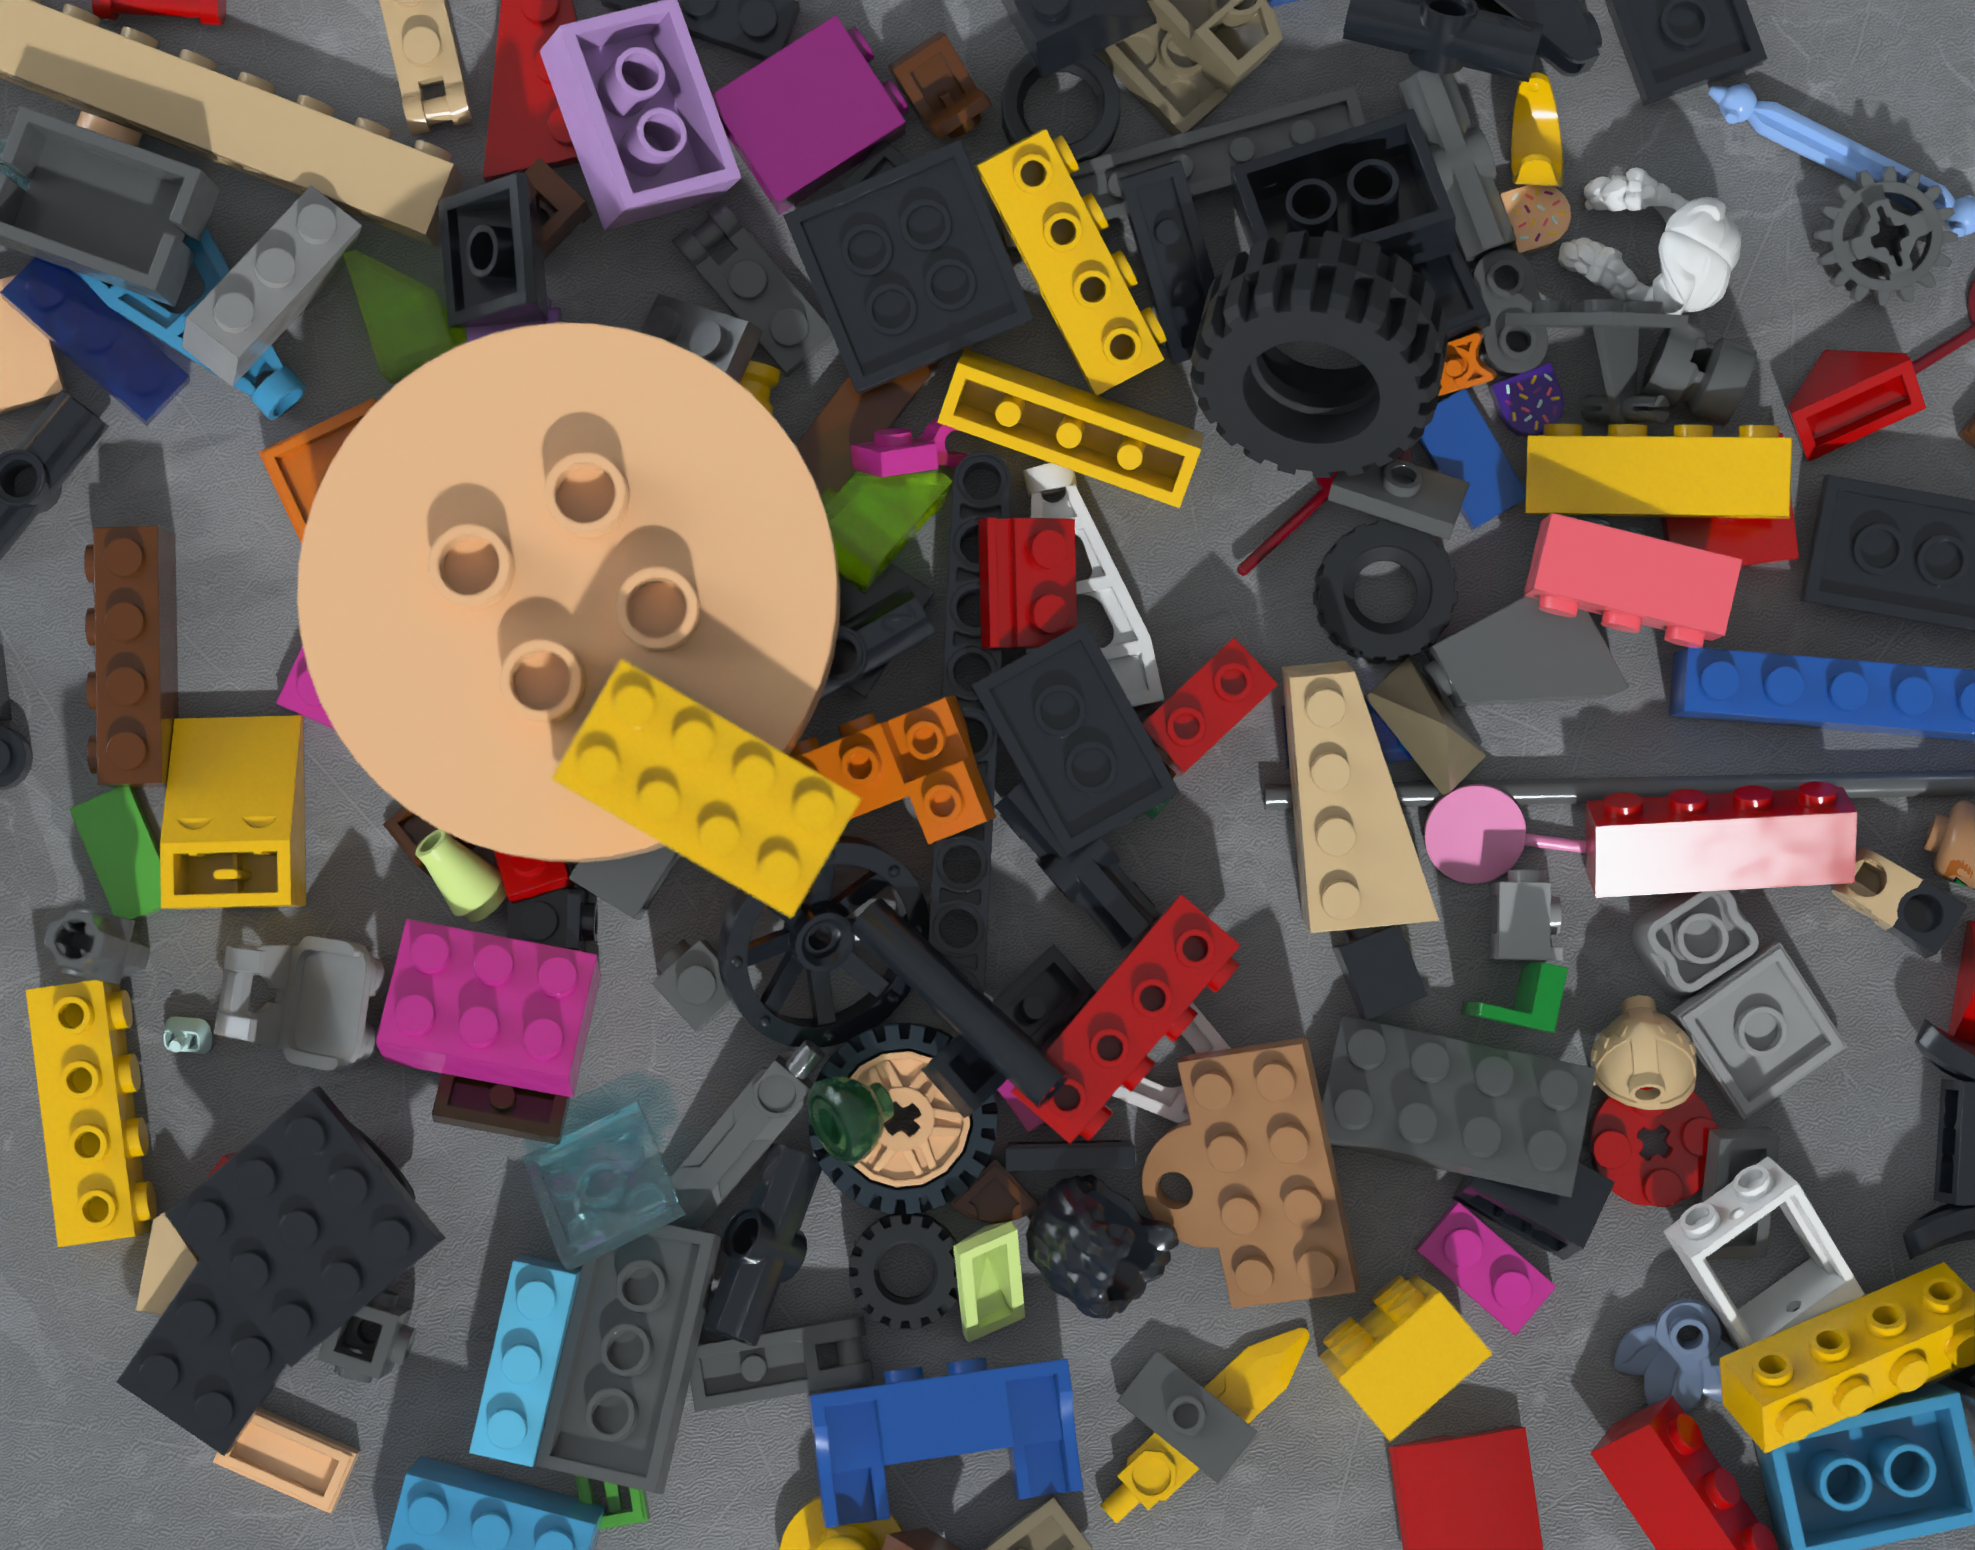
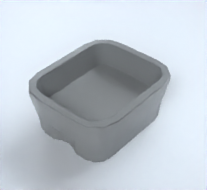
(1693, 940)

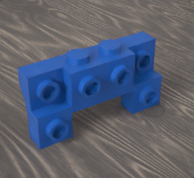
(939, 1417)

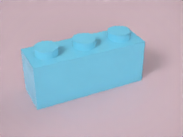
(524, 1360)

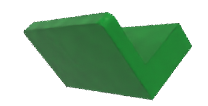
(1535, 1001)

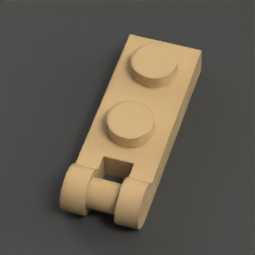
(426, 56)

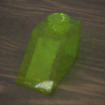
(401, 317)
(878, 518)

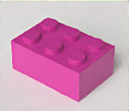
(489, 1008)

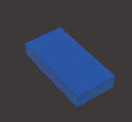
(1465, 449)

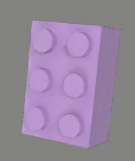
(639, 113)

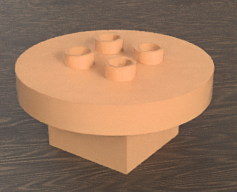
(525, 532)

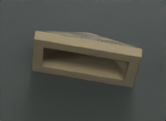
(1425, 726)

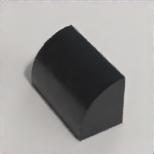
(1543, 1218)

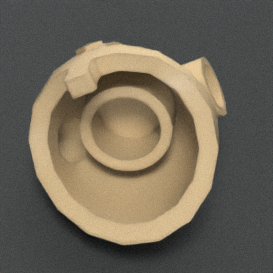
(1641, 1052)

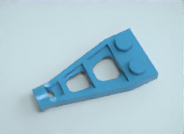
(273, 396)

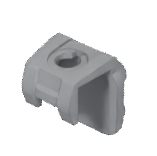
(317, 1003)

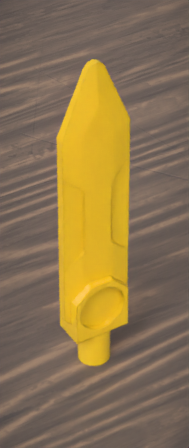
(1243, 1386)

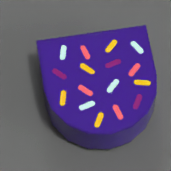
(1529, 401)

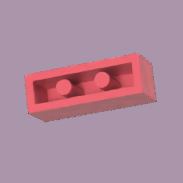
(1632, 580)

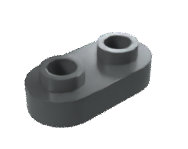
(1517, 300)

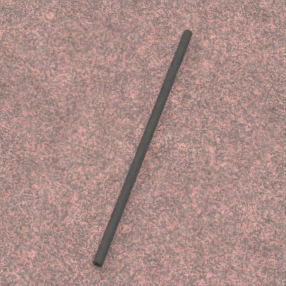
(1590, 789)

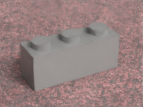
(270, 286)

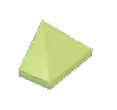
(989, 1280)

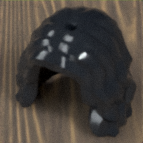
(1096, 1246)

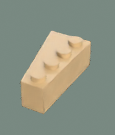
(1347, 818)

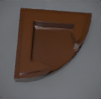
(995, 1197)

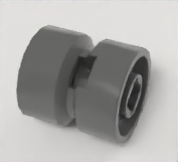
(1699, 372)

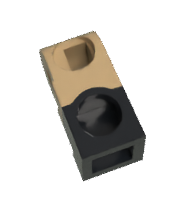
(1900, 903)

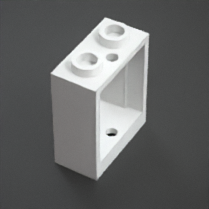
(1812, 1287)

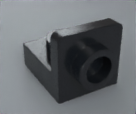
(555, 919)

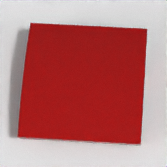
(1466, 1492)

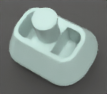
(187, 1035)

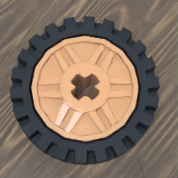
(907, 1169)

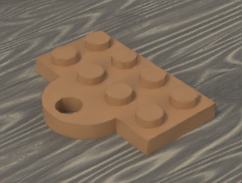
(1257, 1175)

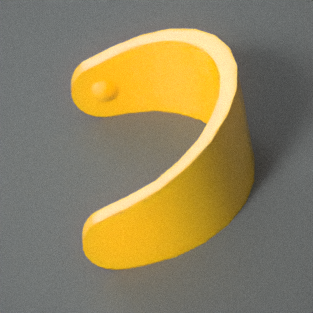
(1536, 135)

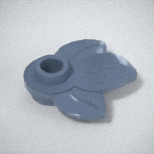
(1672, 1364)

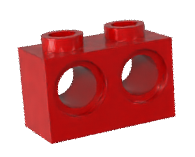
(1208, 706)

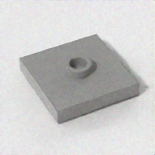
(1758, 1029)

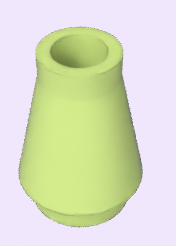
(464, 878)

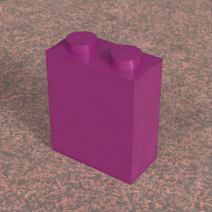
(810, 113)

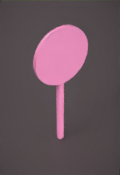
(1481, 834)

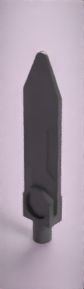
(743, 1134)

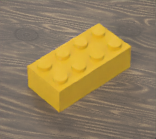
(706, 788)

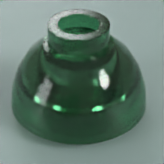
(848, 1116)

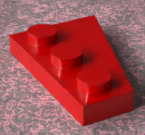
(523, 105)

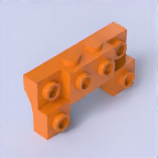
(912, 755)

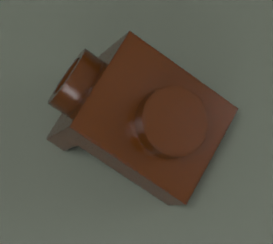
(940, 88)

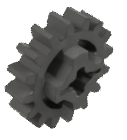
(1872, 208)

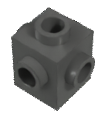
(366, 1359)

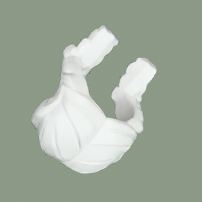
(1694, 250)

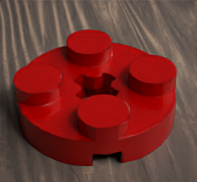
(1660, 1179)

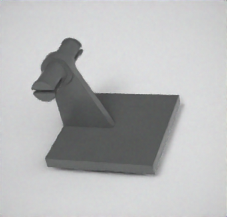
(1617, 339)

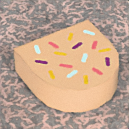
(1537, 216)

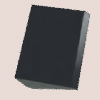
(493, 254)

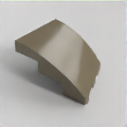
(1193, 56)

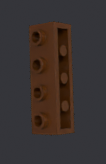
(134, 654)

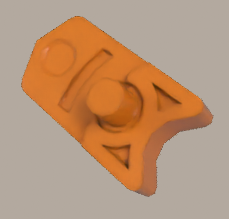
(1463, 365)

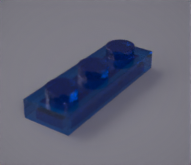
(96, 338)

